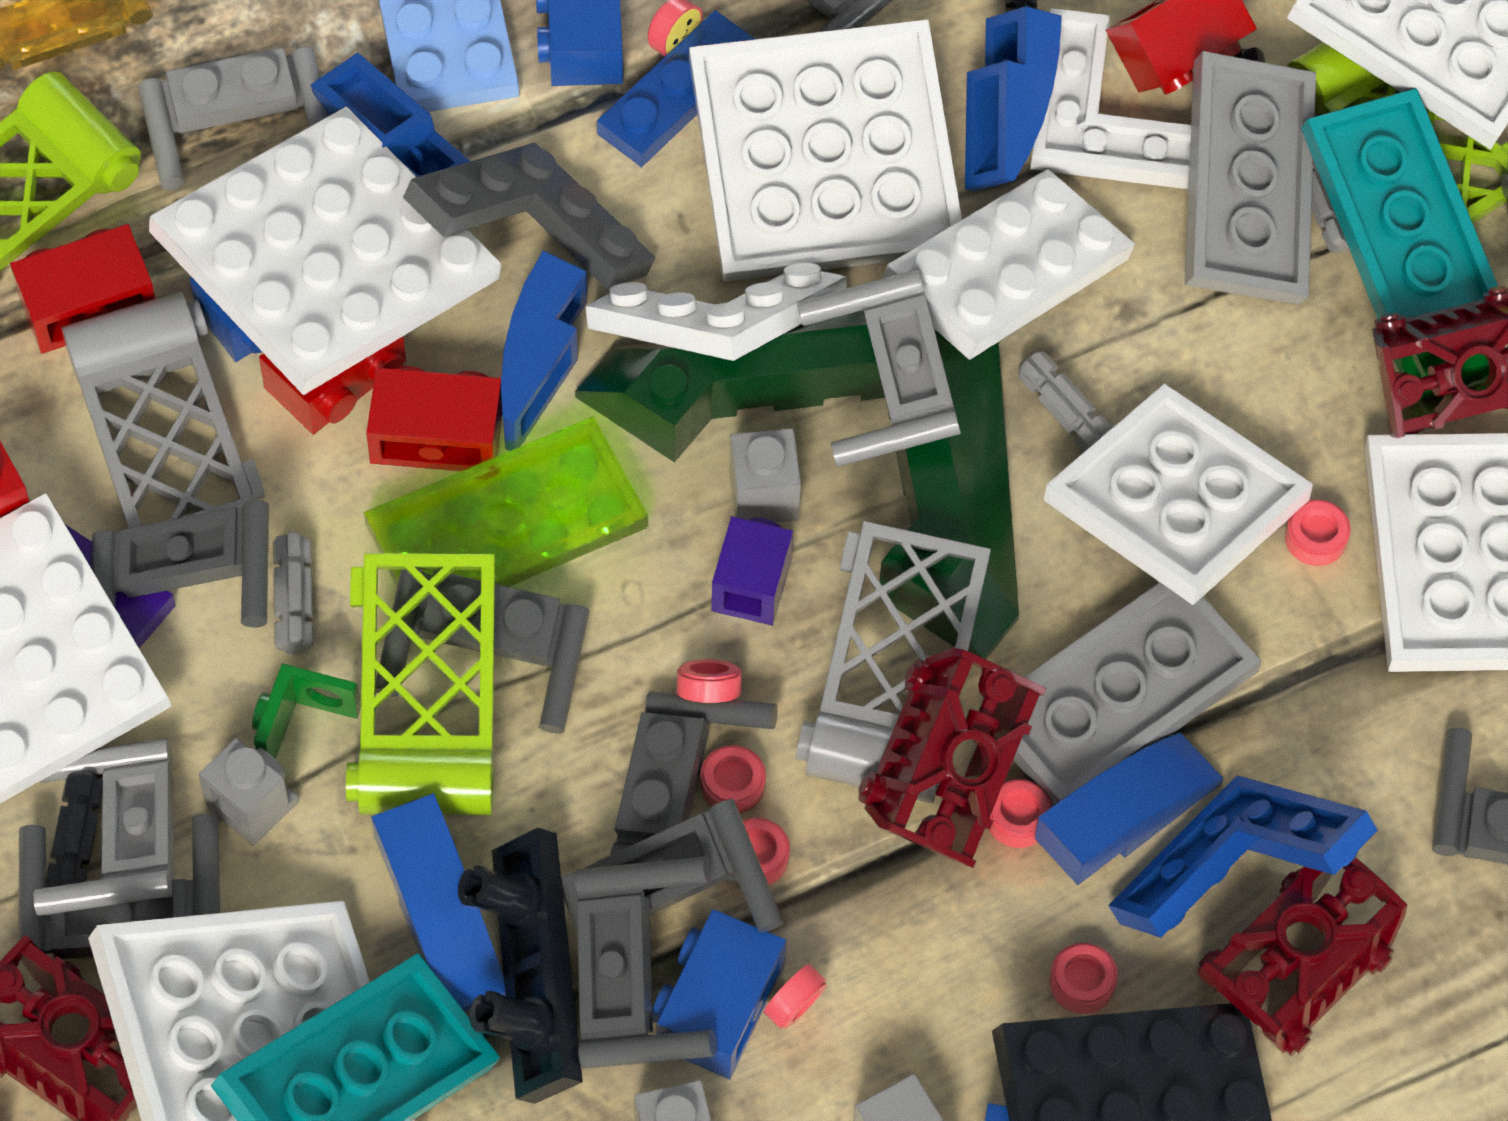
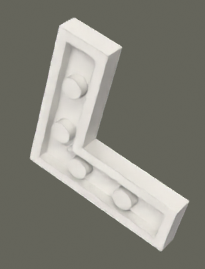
(1102, 145)
(707, 328)

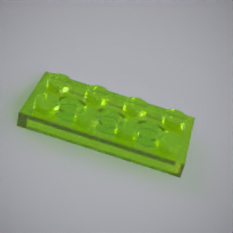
(523, 506)

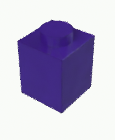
(752, 570)

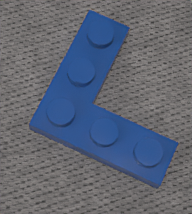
(664, 97)
(1240, 819)

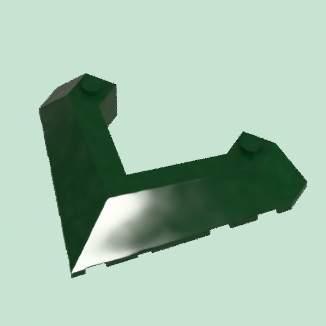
(951, 485)

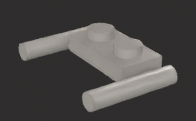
(225, 94)
(906, 362)
(134, 829)

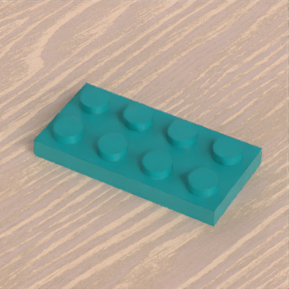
(1399, 206)
(365, 1058)

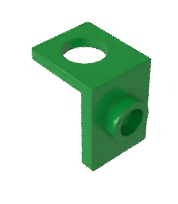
(292, 687)

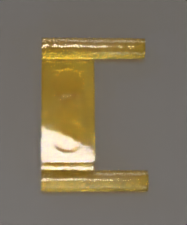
(49, 28)

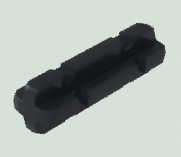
(75, 830)

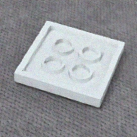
(1178, 493)

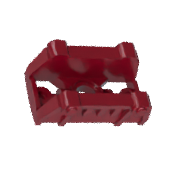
(1454, 337)
(924, 746)
(1321, 974)
(48, 1066)

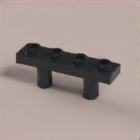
(538, 984)

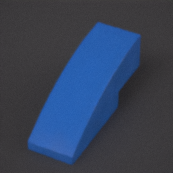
(1009, 94)
(388, 114)
(540, 344)
(1125, 806)
(426, 878)

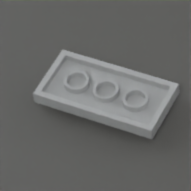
(1250, 179)
(1129, 687)

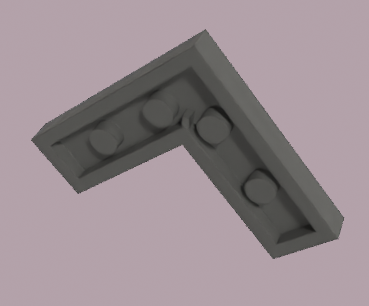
(533, 183)

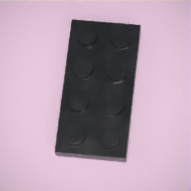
(1133, 1067)

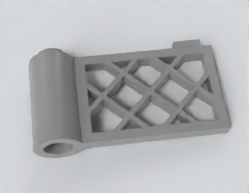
(146, 344)
(852, 738)

